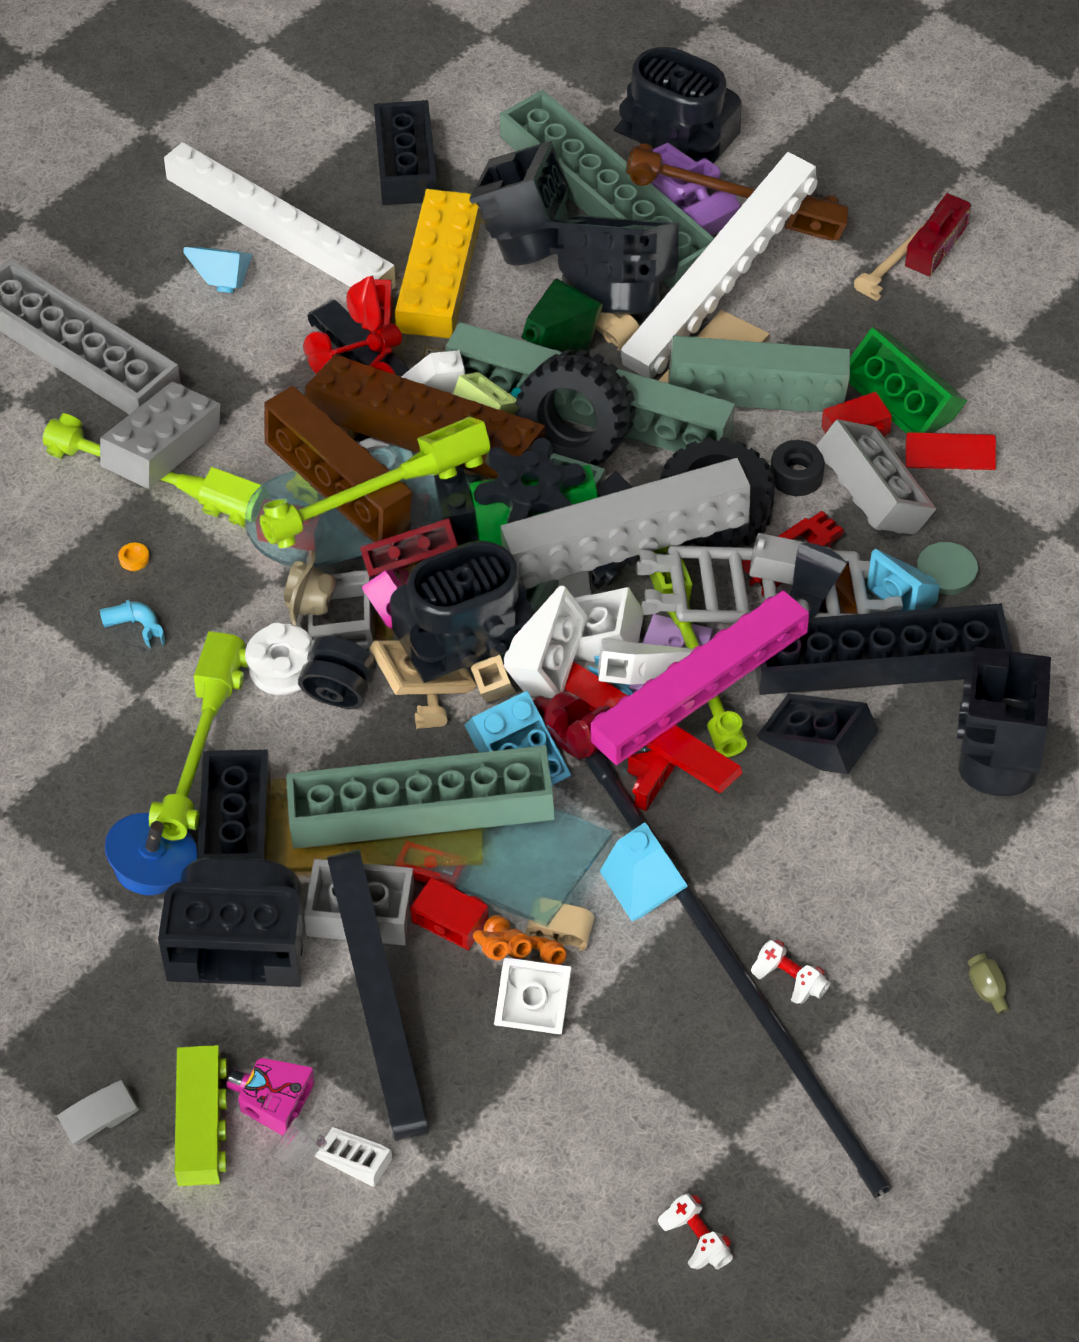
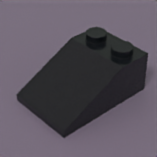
(821, 731)

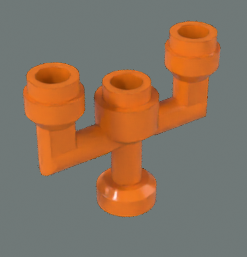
(499, 940)

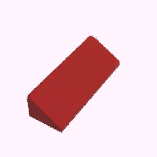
(950, 451)

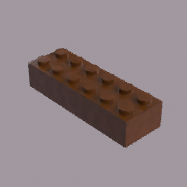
(333, 463)

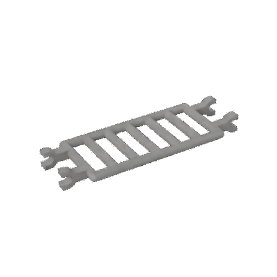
(677, 601)

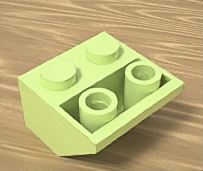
(482, 390)

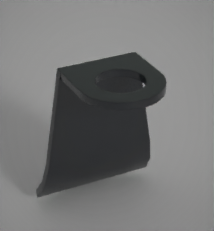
(815, 574)

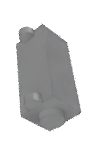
(774, 558)

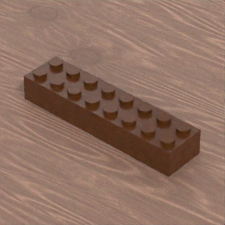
(404, 410)

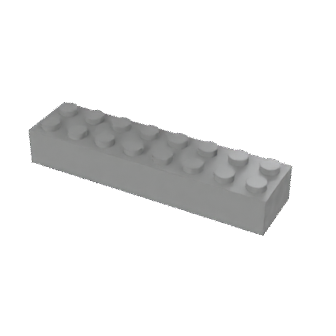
(80, 340)
(628, 521)

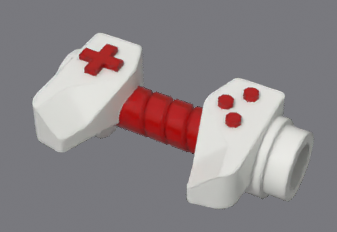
(809, 979)
(712, 1246)

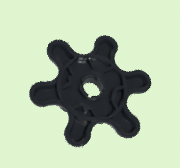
(533, 465)

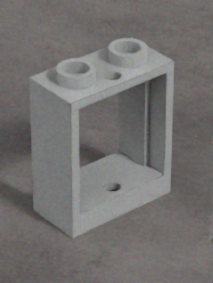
(359, 632)

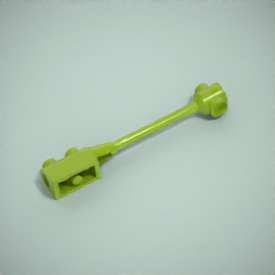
(438, 455)
(216, 492)
(214, 682)
(726, 726)

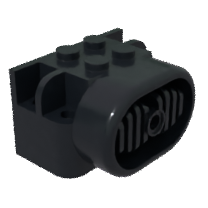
(680, 103)
(518, 197)
(617, 259)
(459, 608)
(1003, 720)
(233, 924)

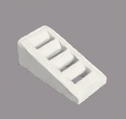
(369, 1175)

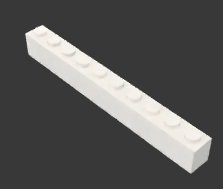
(274, 218)
(720, 265)

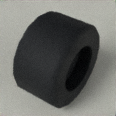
(793, 481)

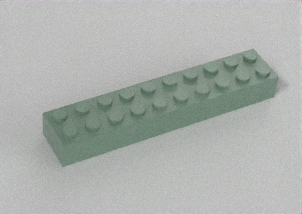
(597, 173)
(664, 412)

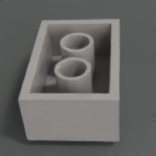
(391, 896)

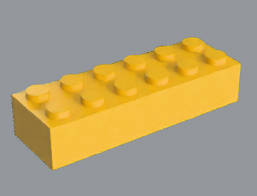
(438, 264)

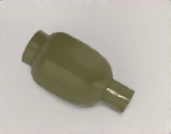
(988, 981)

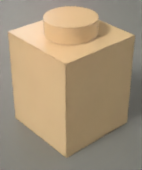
(492, 679)

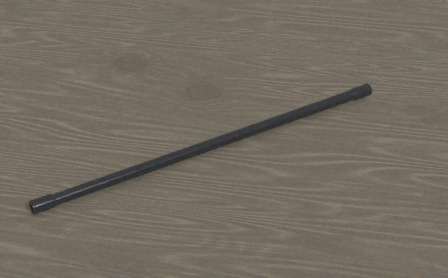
(866, 1167)

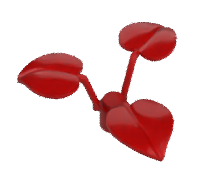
(365, 309)

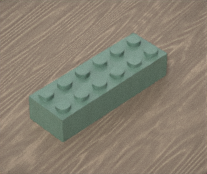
(761, 373)

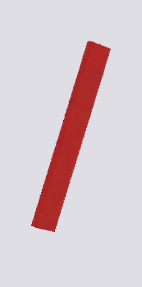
(674, 744)

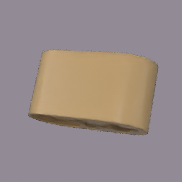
(569, 926)

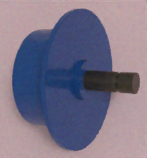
(145, 859)

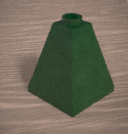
(563, 319)

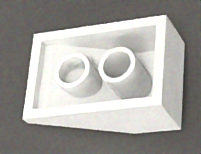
(610, 617)
(547, 646)

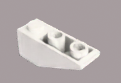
(635, 662)

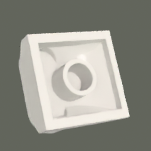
(533, 996)

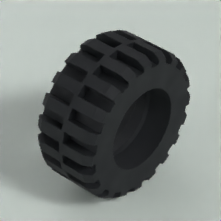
(599, 385)
(757, 473)

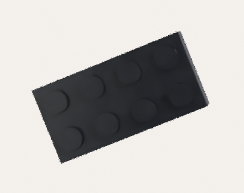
(404, 151)
(234, 804)

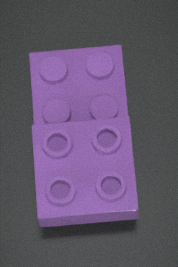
(707, 210)

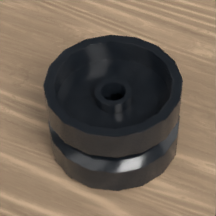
(337, 672)

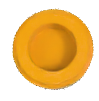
(133, 556)

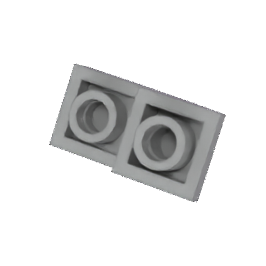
(99, 1110)

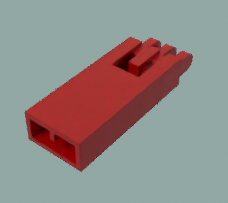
(815, 530)

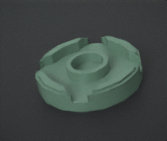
(949, 566)

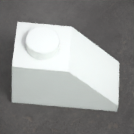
(438, 370)

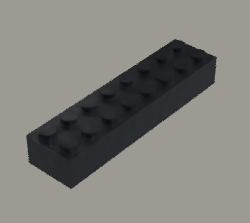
(885, 649)

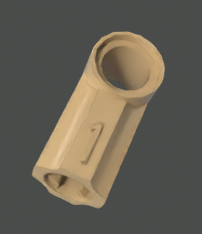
(617, 328)

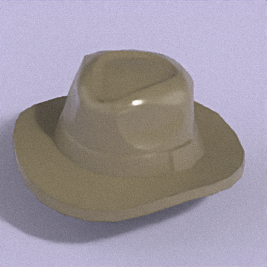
(308, 589)

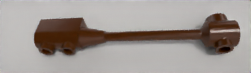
(815, 216)

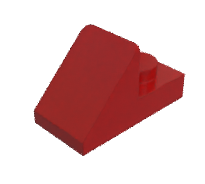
(651, 773)

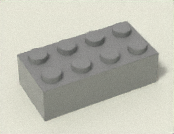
(159, 434)
(875, 477)

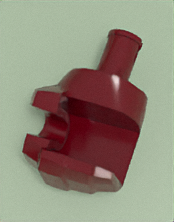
(569, 722)

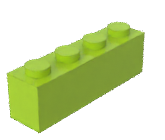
(199, 1115)

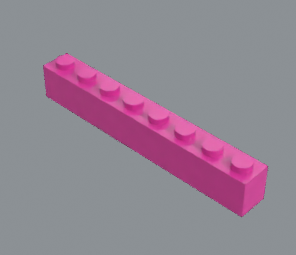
(698, 677)

